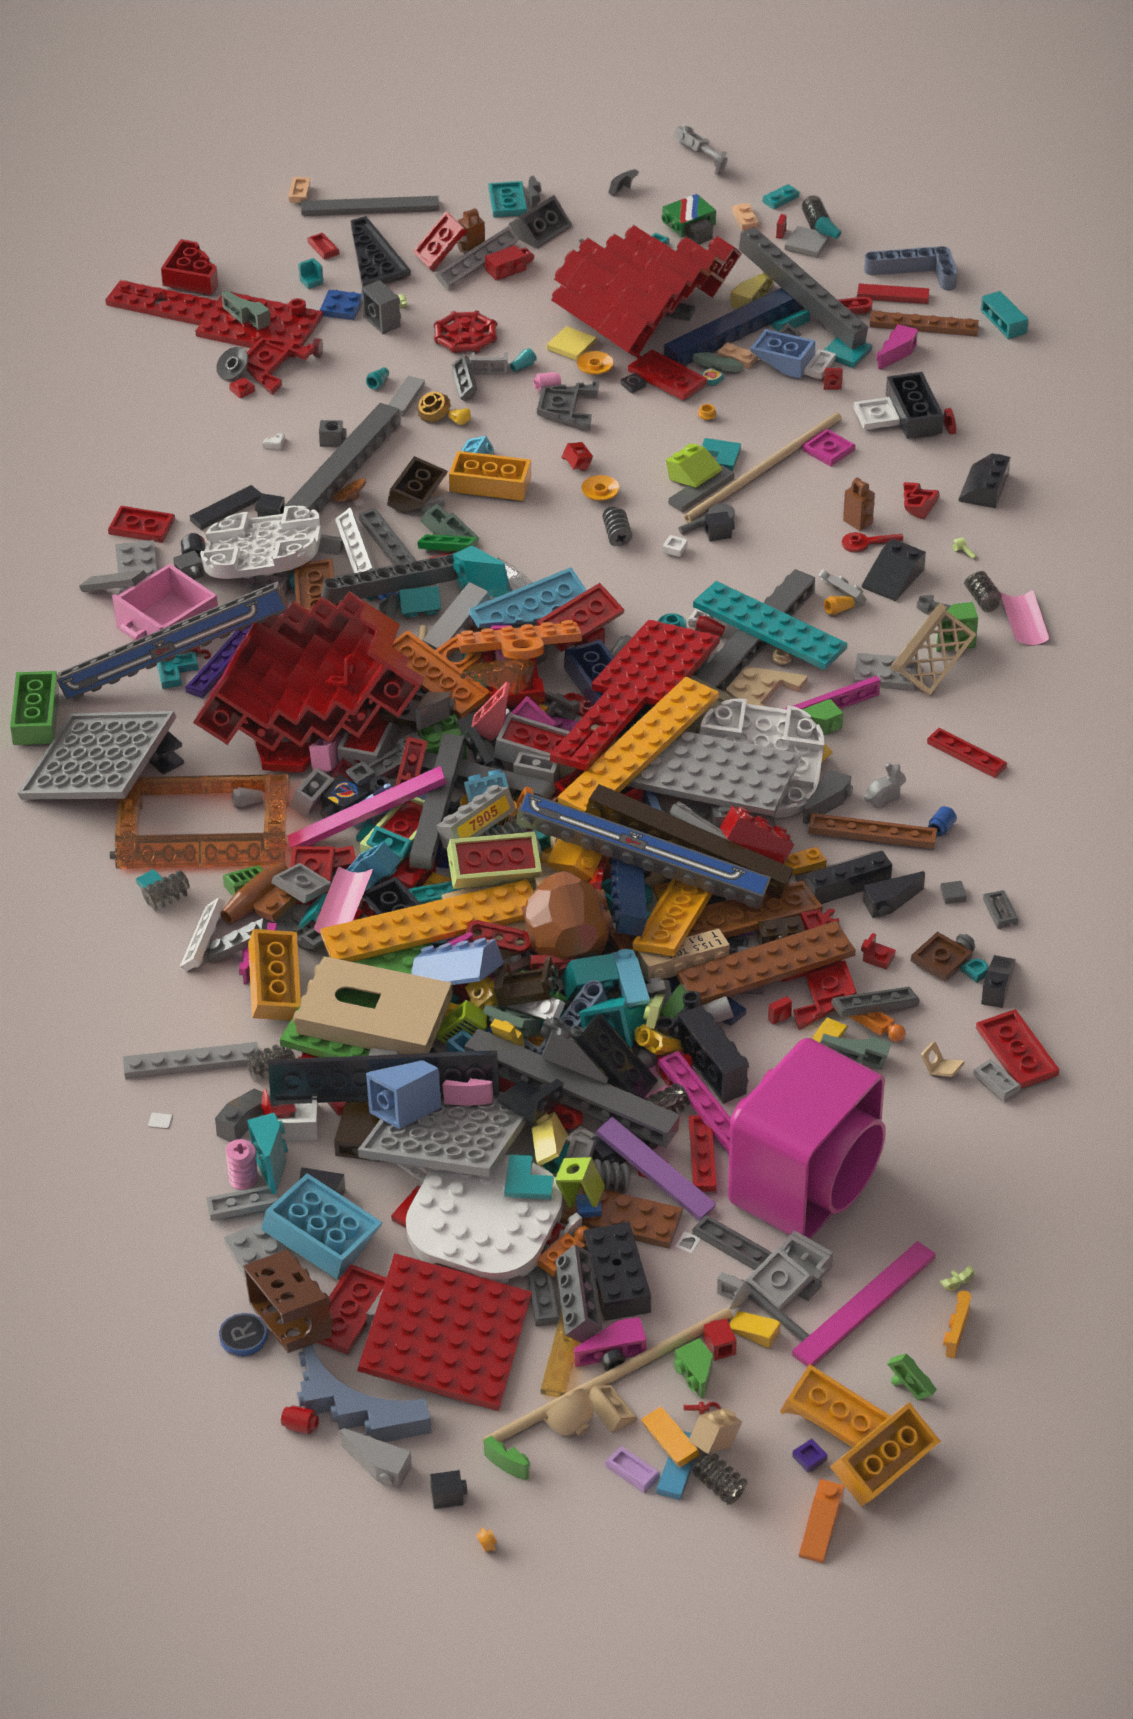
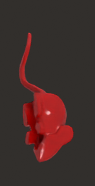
(568, 1116)

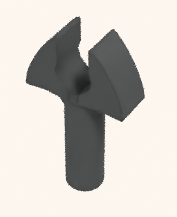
(927, 603)

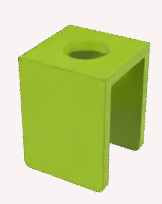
(588, 1176)

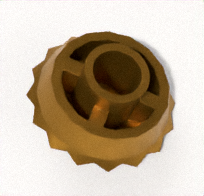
(433, 406)

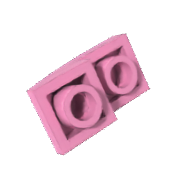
(471, 1093)

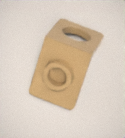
(940, 1066)

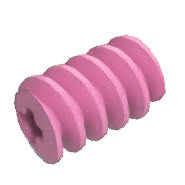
(242, 1164)

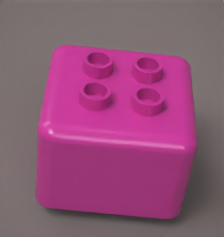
(806, 1139)

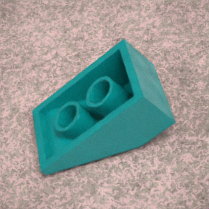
(481, 570)
(270, 1148)

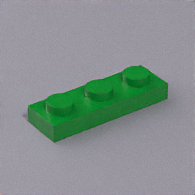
(446, 543)

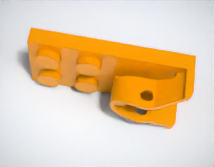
(833, 1407)

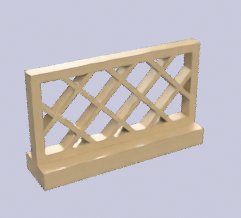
(919, 639)

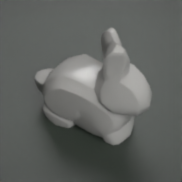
(886, 788)

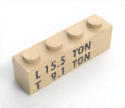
(693, 951)

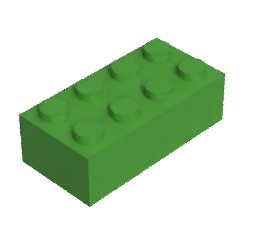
(34, 707)

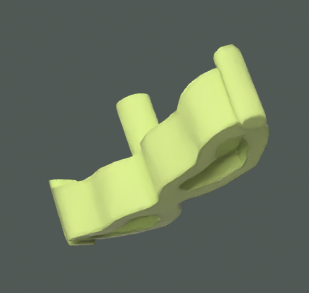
(964, 1277)

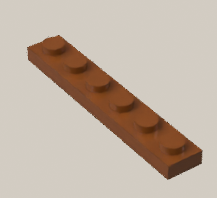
(924, 323)
(872, 830)

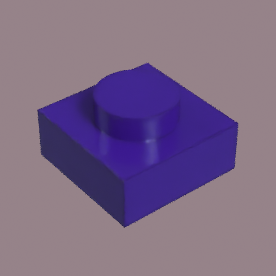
(809, 1455)

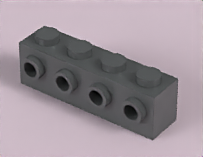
(578, 1294)

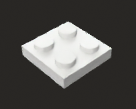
(876, 413)

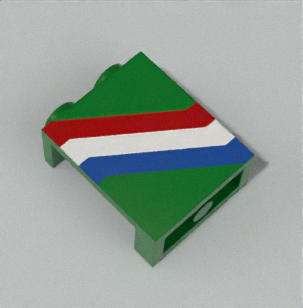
(685, 211)

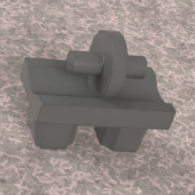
(561, 707)

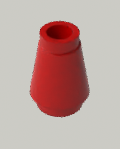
(709, 625)

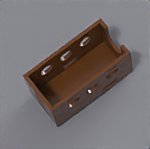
(294, 1298)

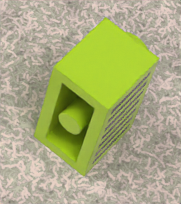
(465, 1017)

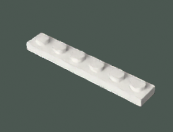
(354, 541)

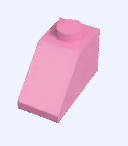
(325, 753)

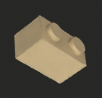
(715, 1430)

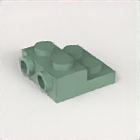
(526, 1024)

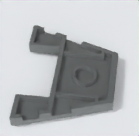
(559, 403)

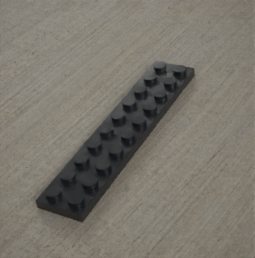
(346, 1080)

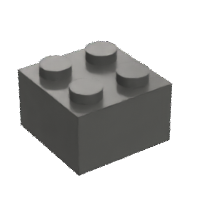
(381, 307)

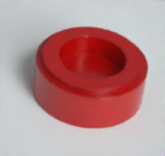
(297, 306)

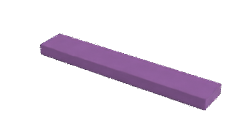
(655, 1169)

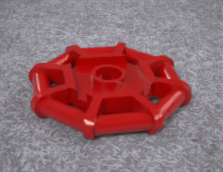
(465, 331)

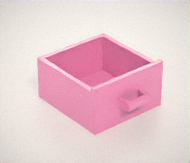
(160, 602)

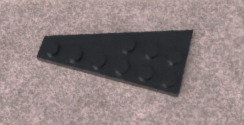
(375, 255)

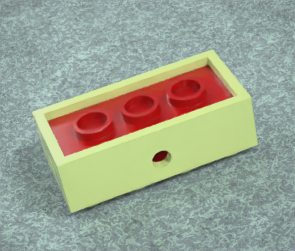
(400, 820)
(493, 860)

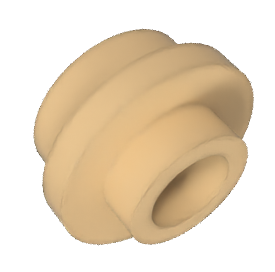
(781, 657)

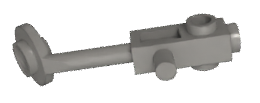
(689, 138)

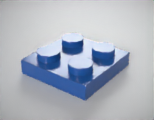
(341, 304)

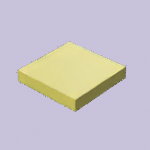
(571, 343)

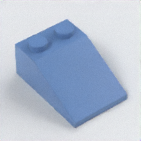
(784, 352)

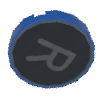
(243, 1334)

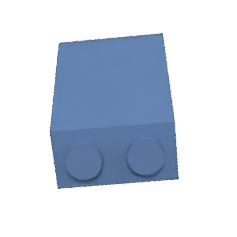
(404, 1092)

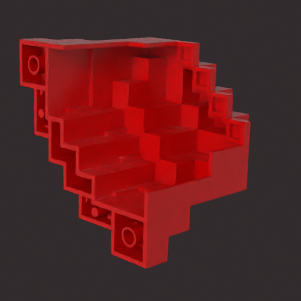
(637, 281)
(281, 670)

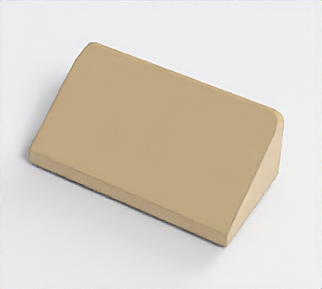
(611, 1407)

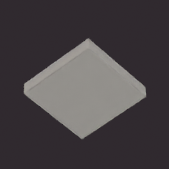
(806, 241)
(301, 883)
(779, 1279)

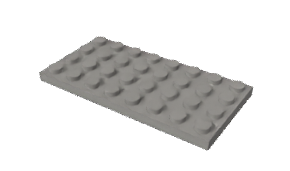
(721, 773)

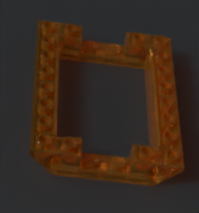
(203, 849)

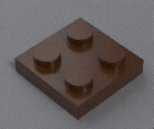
(941, 956)

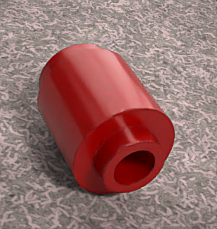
(299, 1419)

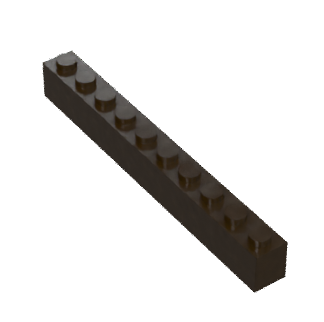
(649, 820)

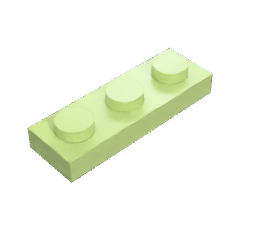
(653, 1010)

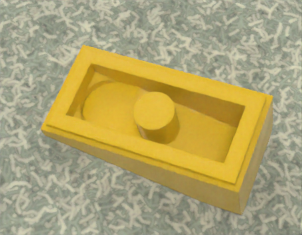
(756, 1328)

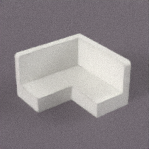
(304, 1124)

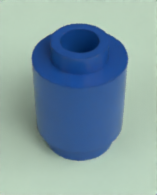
(943, 820)

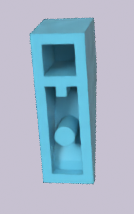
(630, 978)

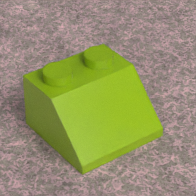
(692, 465)

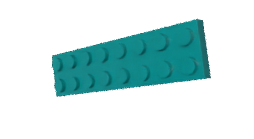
(770, 625)

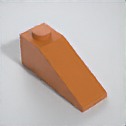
(822, 1520)

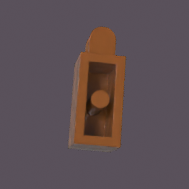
(475, 231)
(859, 505)

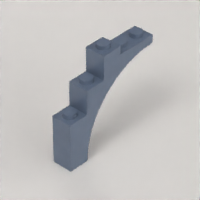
(381, 1417)

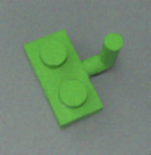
(911, 1376)

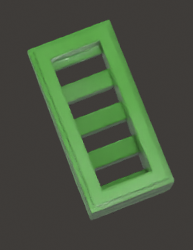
(234, 880)

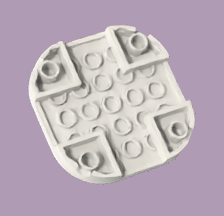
(261, 544)
(776, 729)
(476, 1228)

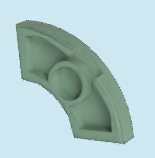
(725, 364)

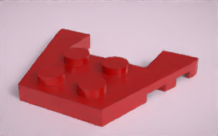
(268, 355)
(286, 756)
(824, 984)

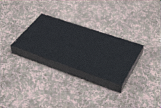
(616, 1057)

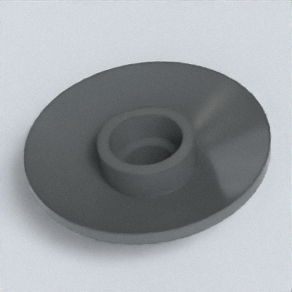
(232, 363)

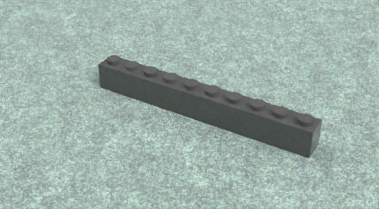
(803, 288)
(347, 458)
(744, 647)
(580, 1091)

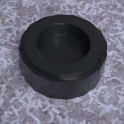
(612, 1359)

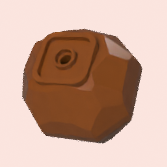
(567, 918)

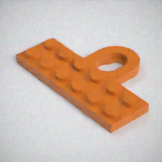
(511, 639)
(442, 674)

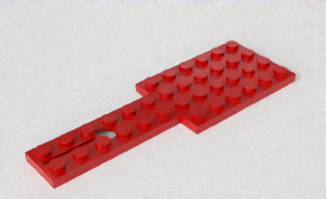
(213, 320)
(639, 674)

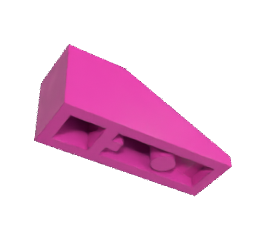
(622, 1335)

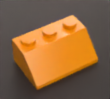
(573, 859)

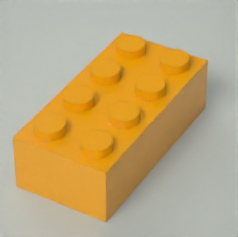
(490, 475)
(274, 974)
(885, 1454)

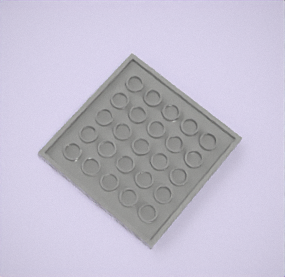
(97, 755)
(448, 1139)

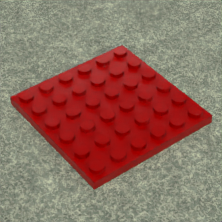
(445, 1332)

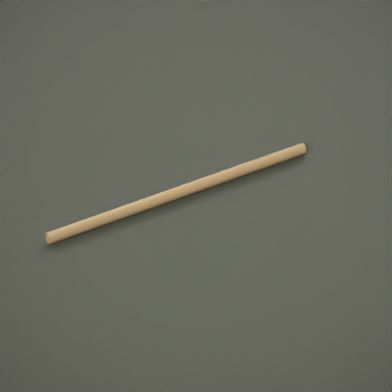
(762, 467)
(612, 1375)

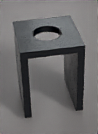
(164, 757)

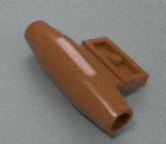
(259, 896)

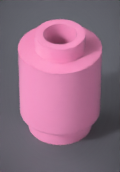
(546, 379)

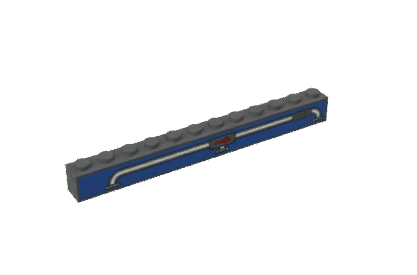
(172, 641)
(643, 850)

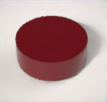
(318, 343)

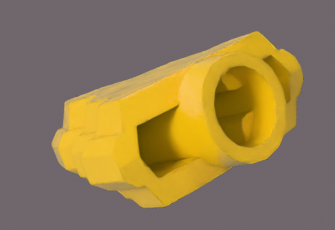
(656, 1041)

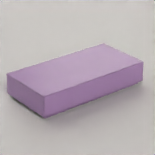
(632, 1469)

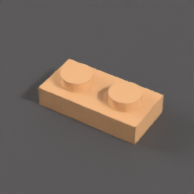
(299, 189)
(745, 216)
(742, 355)

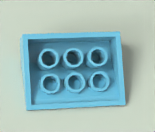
(320, 1225)

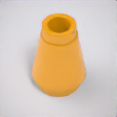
(838, 604)

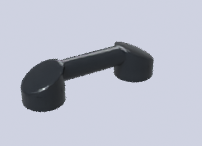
(667, 1025)

